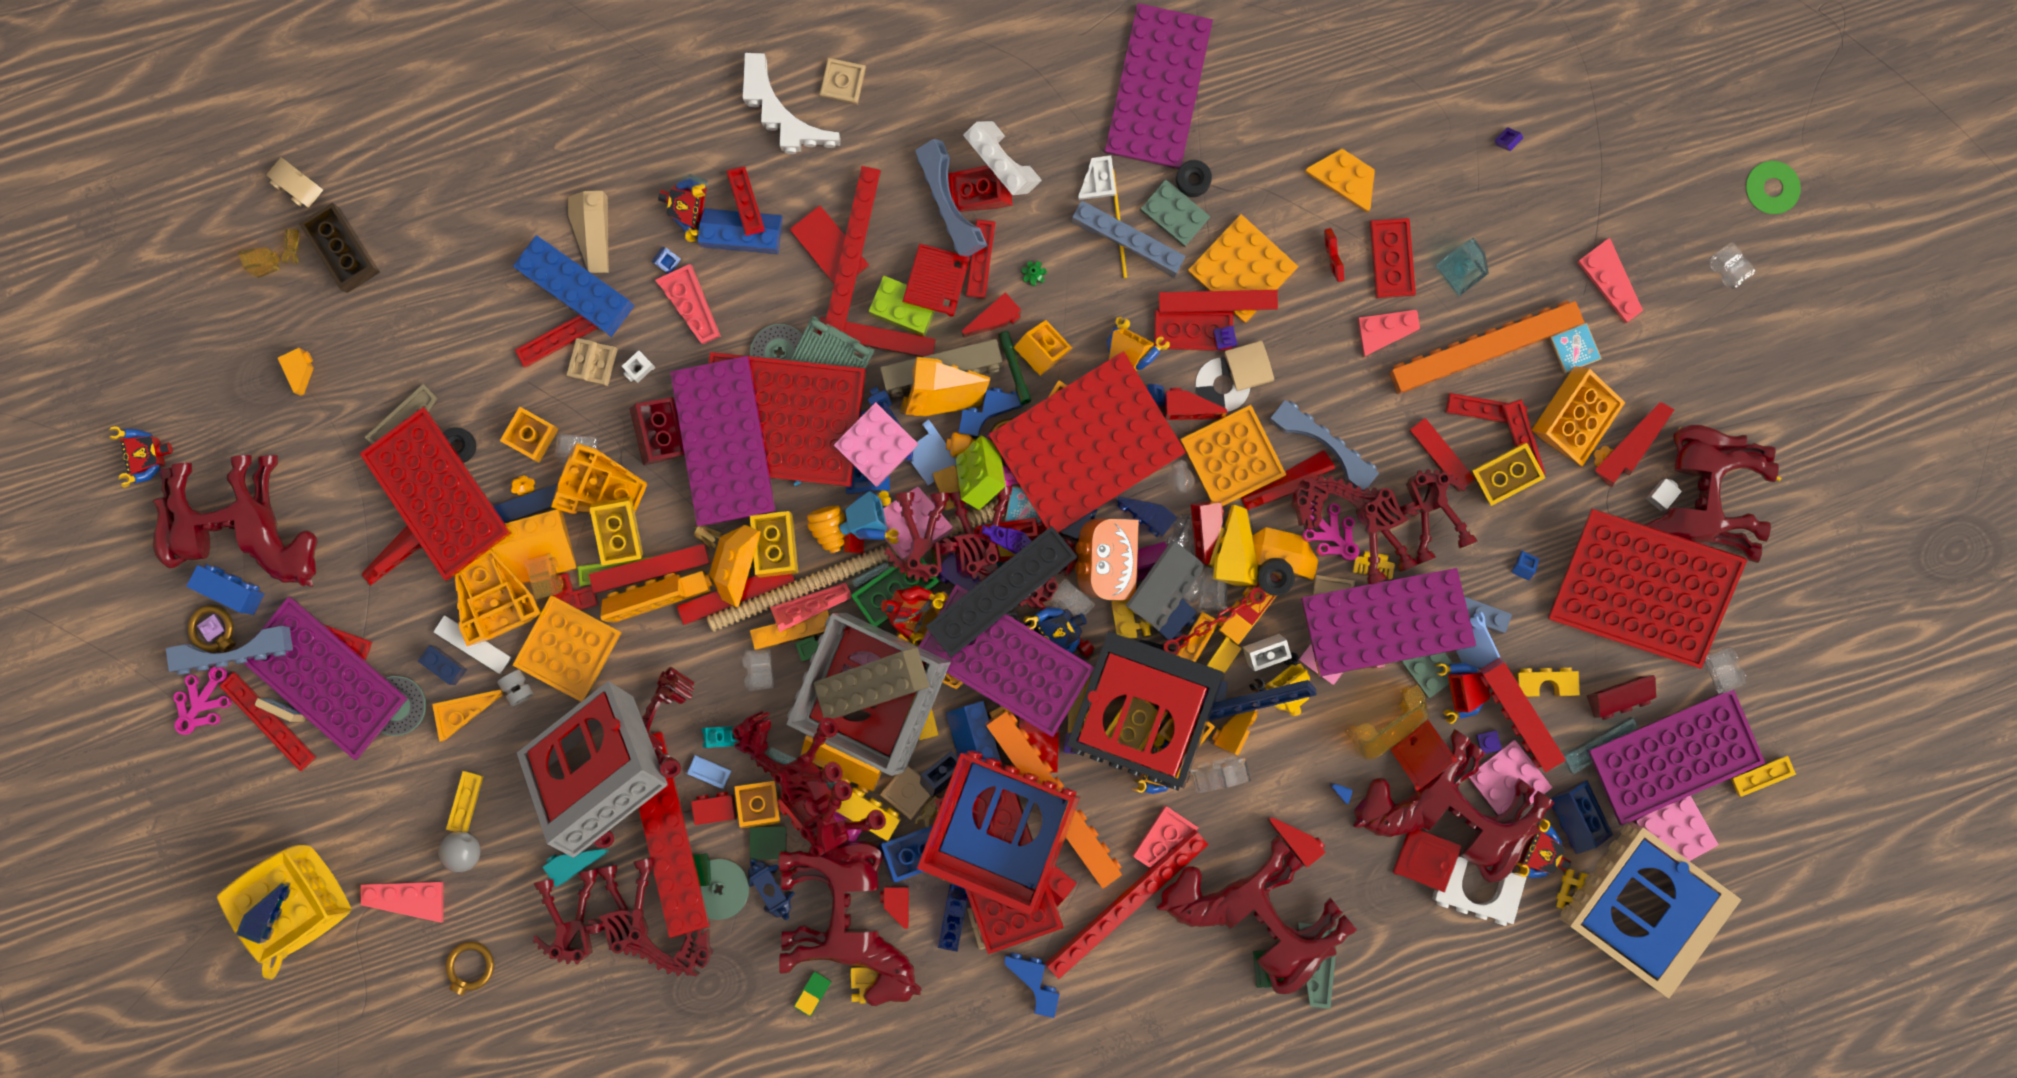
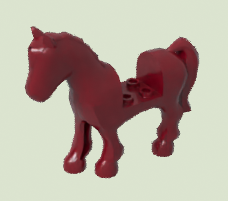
(1712, 456)
(186, 531)
(1498, 839)
(843, 945)
(1296, 952)

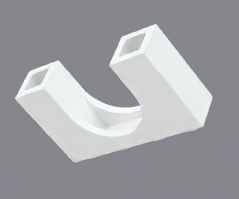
(985, 140)
(1501, 906)

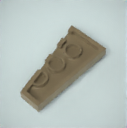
(420, 398)

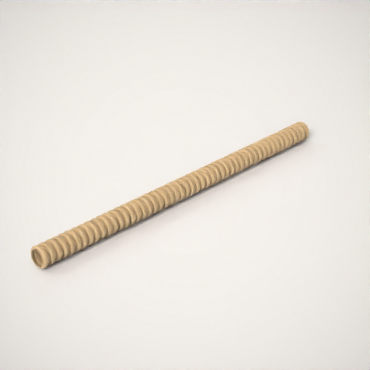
(828, 576)

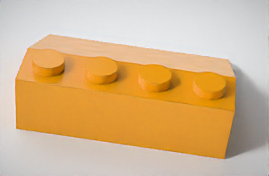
(1578, 415)
(534, 538)
(642, 599)
(852, 768)

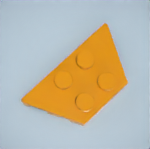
(1346, 177)

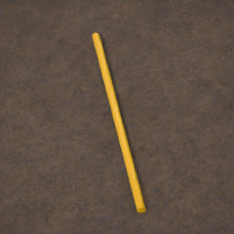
(1121, 247)

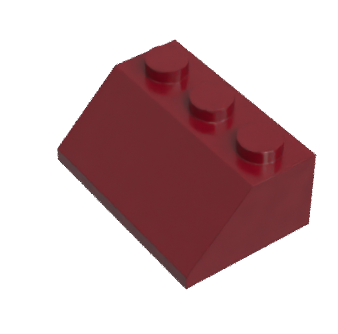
(657, 430)
(1623, 696)

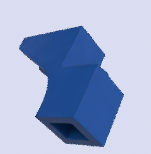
(994, 405)
(1031, 973)

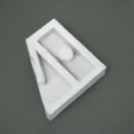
(1099, 179)

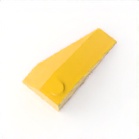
(1237, 558)

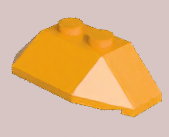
(1288, 546)
(733, 562)

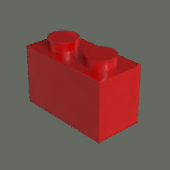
(714, 809)

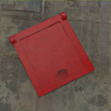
(1423, 755)
(1427, 859)

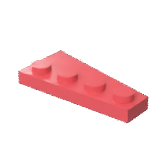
(1609, 276)
(688, 298)
(807, 606)
(411, 899)

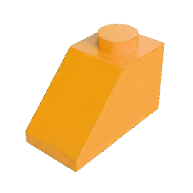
(297, 369)

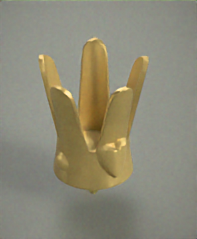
(706, 535)

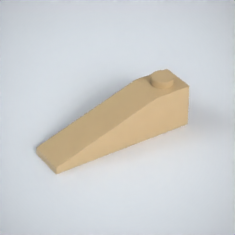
(590, 225)

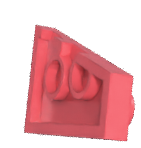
(1385, 329)
(1162, 836)

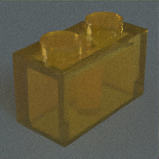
(544, 576)

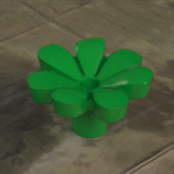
(1035, 276)

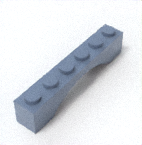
(935, 163)
(1151, 250)
(1291, 420)
(267, 642)

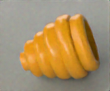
(826, 527)

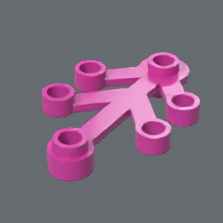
(1331, 533)
(199, 703)

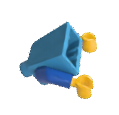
(867, 518)

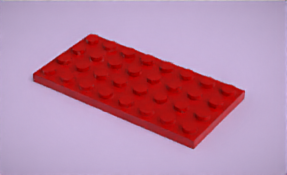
(435, 493)
(998, 923)

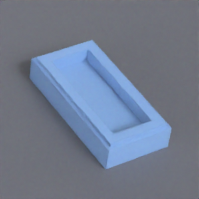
(709, 772)

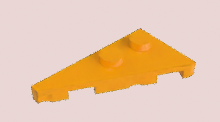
(456, 713)

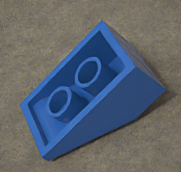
(904, 853)

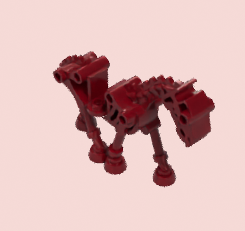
(1380, 512)
(968, 548)
(669, 685)
(804, 780)
(623, 925)

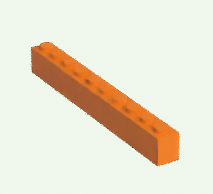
(1487, 347)
(1079, 834)

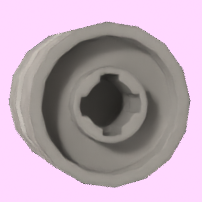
(510, 683)

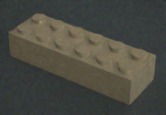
(977, 358)
(871, 684)

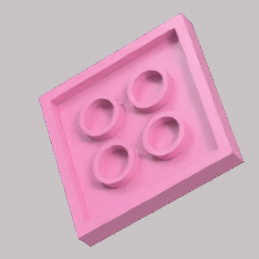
(876, 444)
(921, 507)
(1500, 773)
(1680, 828)

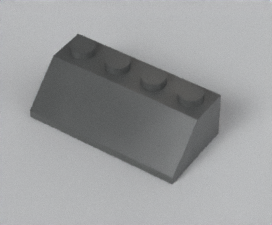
(1165, 585)

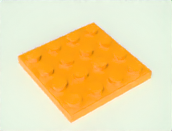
(1242, 261)
(1233, 456)
(567, 648)

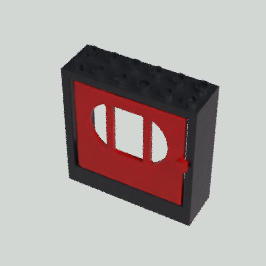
(1171, 693)

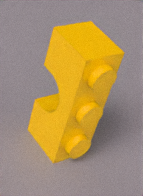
(1564, 682)

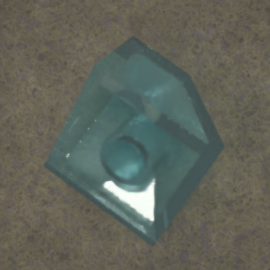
(1464, 266)

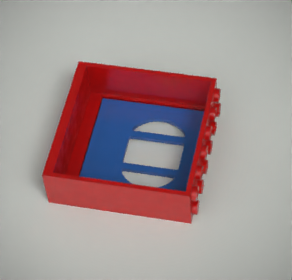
(975, 846)

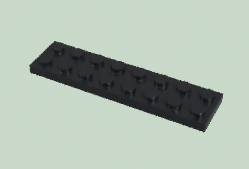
(1001, 592)

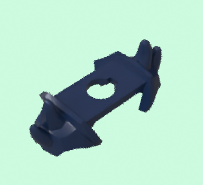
(760, 875)

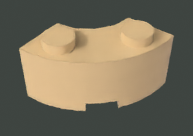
(294, 182)

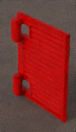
(936, 279)

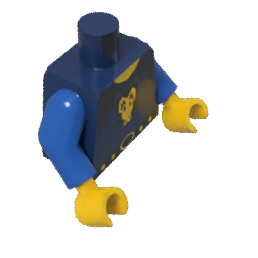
(1059, 626)

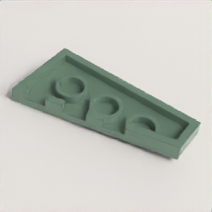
(1321, 983)

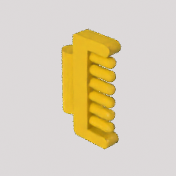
(1363, 561)

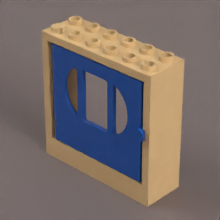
(1683, 929)

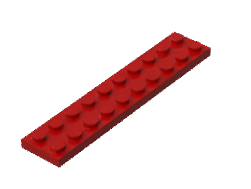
(673, 860)

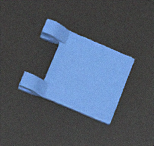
(931, 454)
(1485, 649)

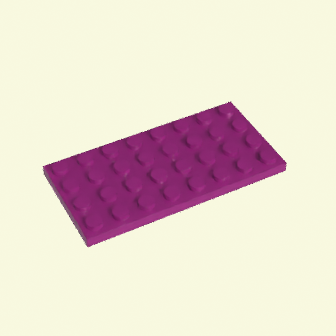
(1158, 86)
(723, 441)
(1388, 622)
(1017, 670)
(328, 681)
(1676, 756)

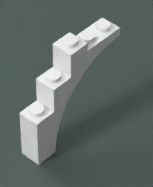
(774, 116)

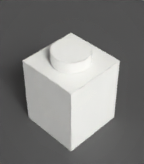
(1664, 494)

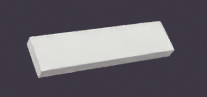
(483, 651)

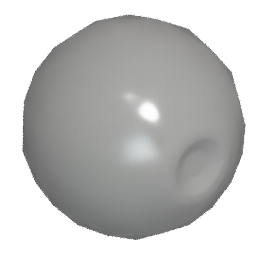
(459, 851)

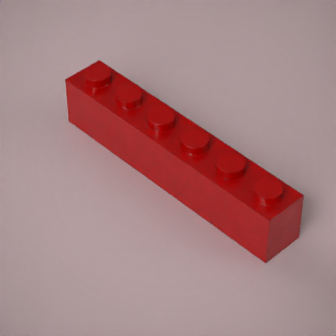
(1521, 712)

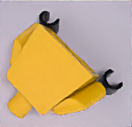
(1292, 674)

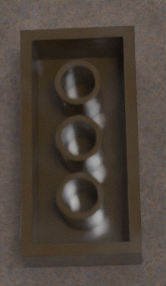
(339, 247)

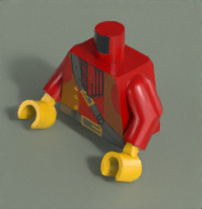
(909, 609)

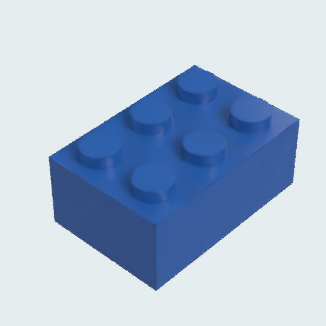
(226, 588)

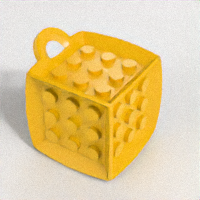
(309, 911)

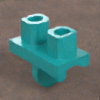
(718, 737)

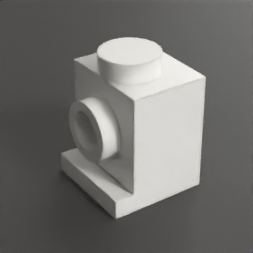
(637, 359)

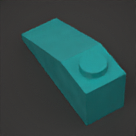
(565, 867)

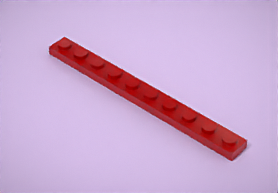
(853, 247)
(1126, 904)

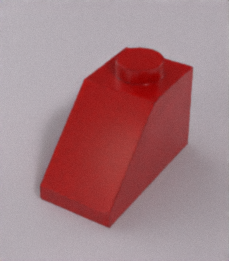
(897, 903)

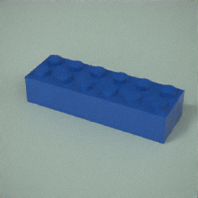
(573, 286)

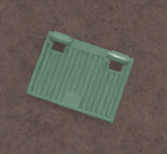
(830, 347)

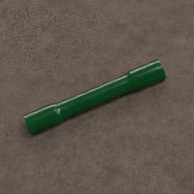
(1008, 348)

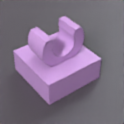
(211, 628)

